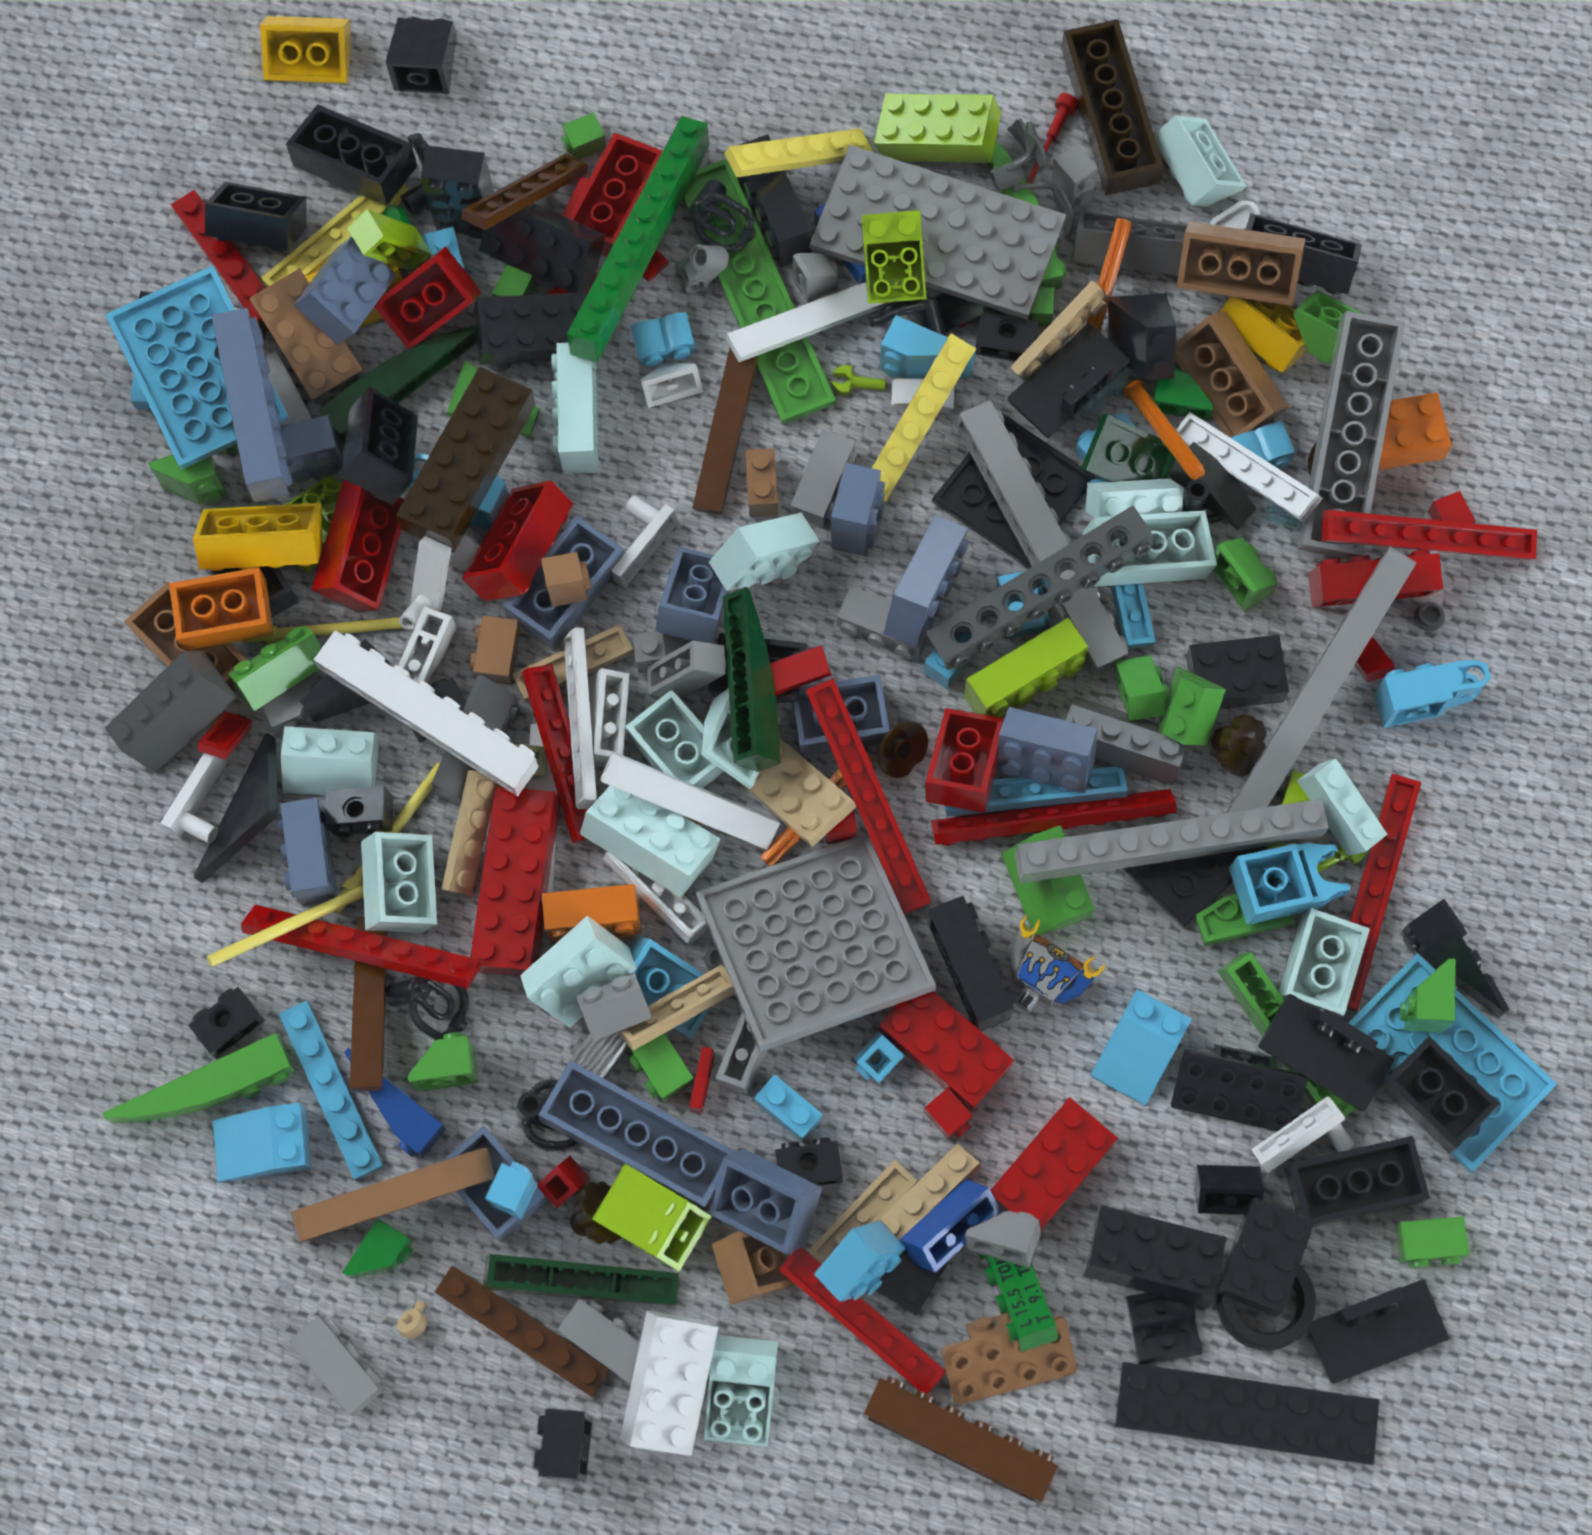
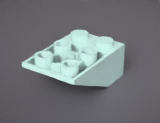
(741, 1390)

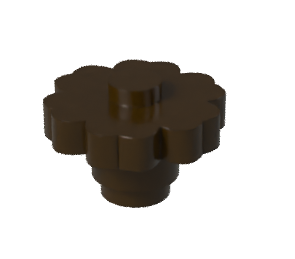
(1240, 744)
(589, 1199)

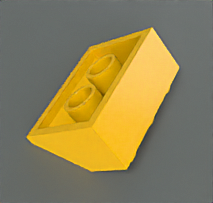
(305, 49)
(1267, 330)

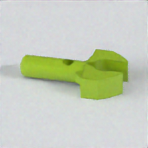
(855, 381)
(1339, 856)

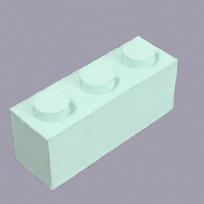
(1147, 496)
(1344, 807)

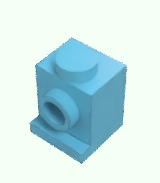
(888, 1058)

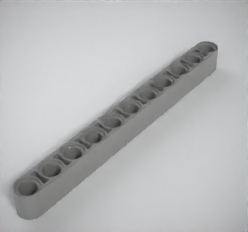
(1324, 682)

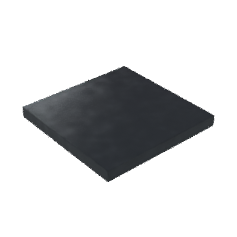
(973, 504)

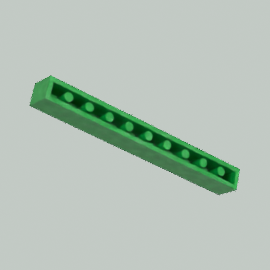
(638, 240)

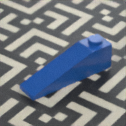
(406, 1118)

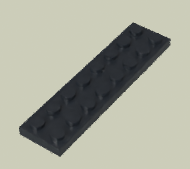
(1247, 1413)

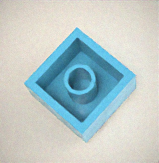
(860, 1261)

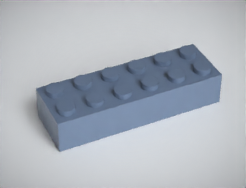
(252, 405)
(634, 1134)

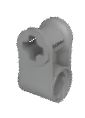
(701, 266)

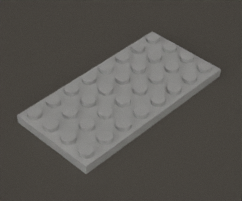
(972, 237)

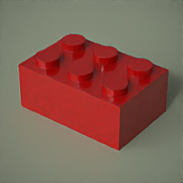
(427, 298)
(964, 760)

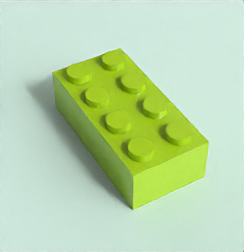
(938, 127)
(1027, 671)

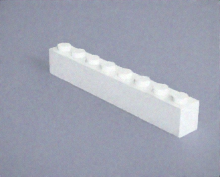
(426, 712)

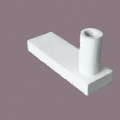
(659, 526)
(428, 580)
(181, 813)
(1302, 1131)

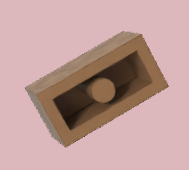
(761, 482)
(566, 579)
(496, 649)

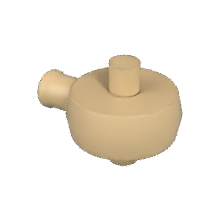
(413, 1322)

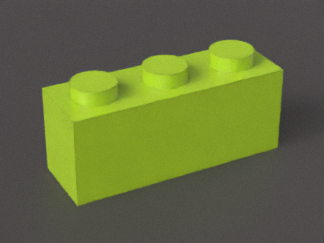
(389, 240)

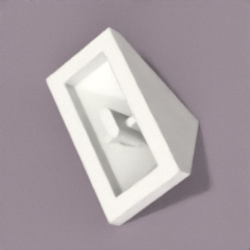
(671, 383)

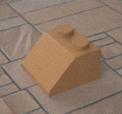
(749, 1267)

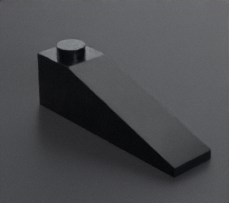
(1439, 936)

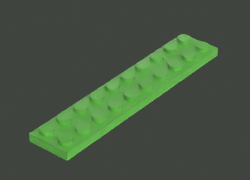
(757, 293)

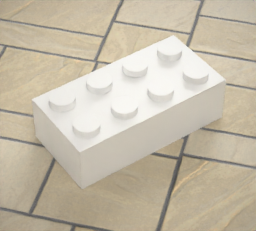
(668, 1383)

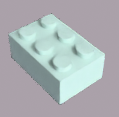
(764, 551)
(673, 741)
(398, 882)
(578, 961)

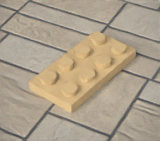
(1067, 324)
(801, 796)

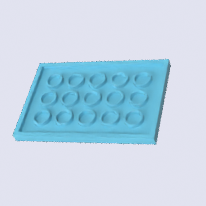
(178, 363)
(1474, 1045)

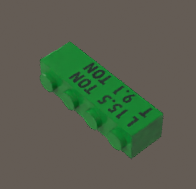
(1022, 1301)

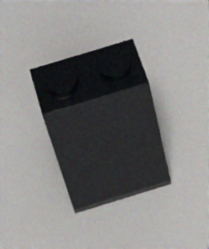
(422, 55)
(1144, 333)

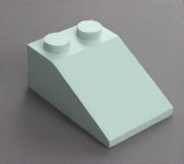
(718, 741)

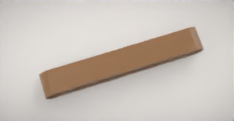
(393, 1194)

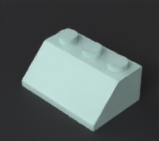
(1198, 160)
(327, 760)
(1324, 961)

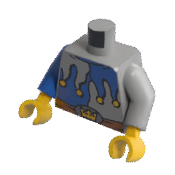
(1046, 970)

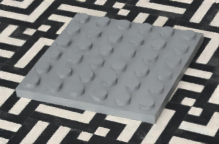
(814, 942)

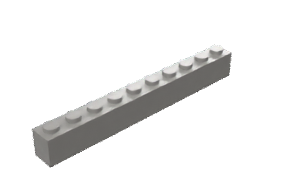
(1037, 527)
(1170, 841)

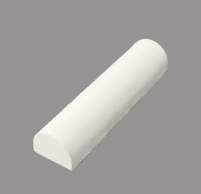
(675, 911)

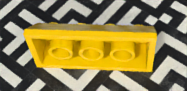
(259, 536)

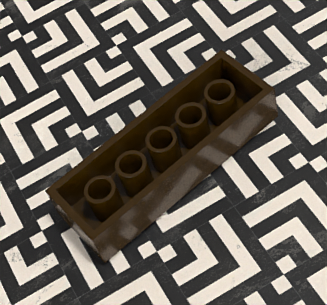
(1112, 107)
(466, 459)

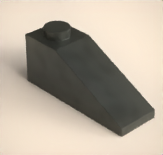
(1224, 495)

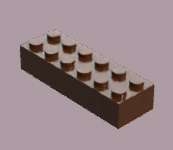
(960, 1440)

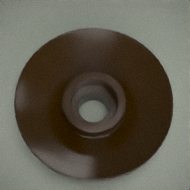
(902, 749)

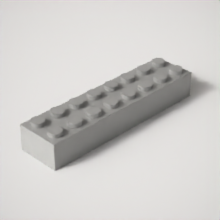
(1352, 424)

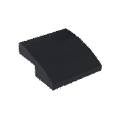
(1162, 1328)

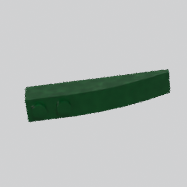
(400, 374)
(750, 685)
(579, 1280)

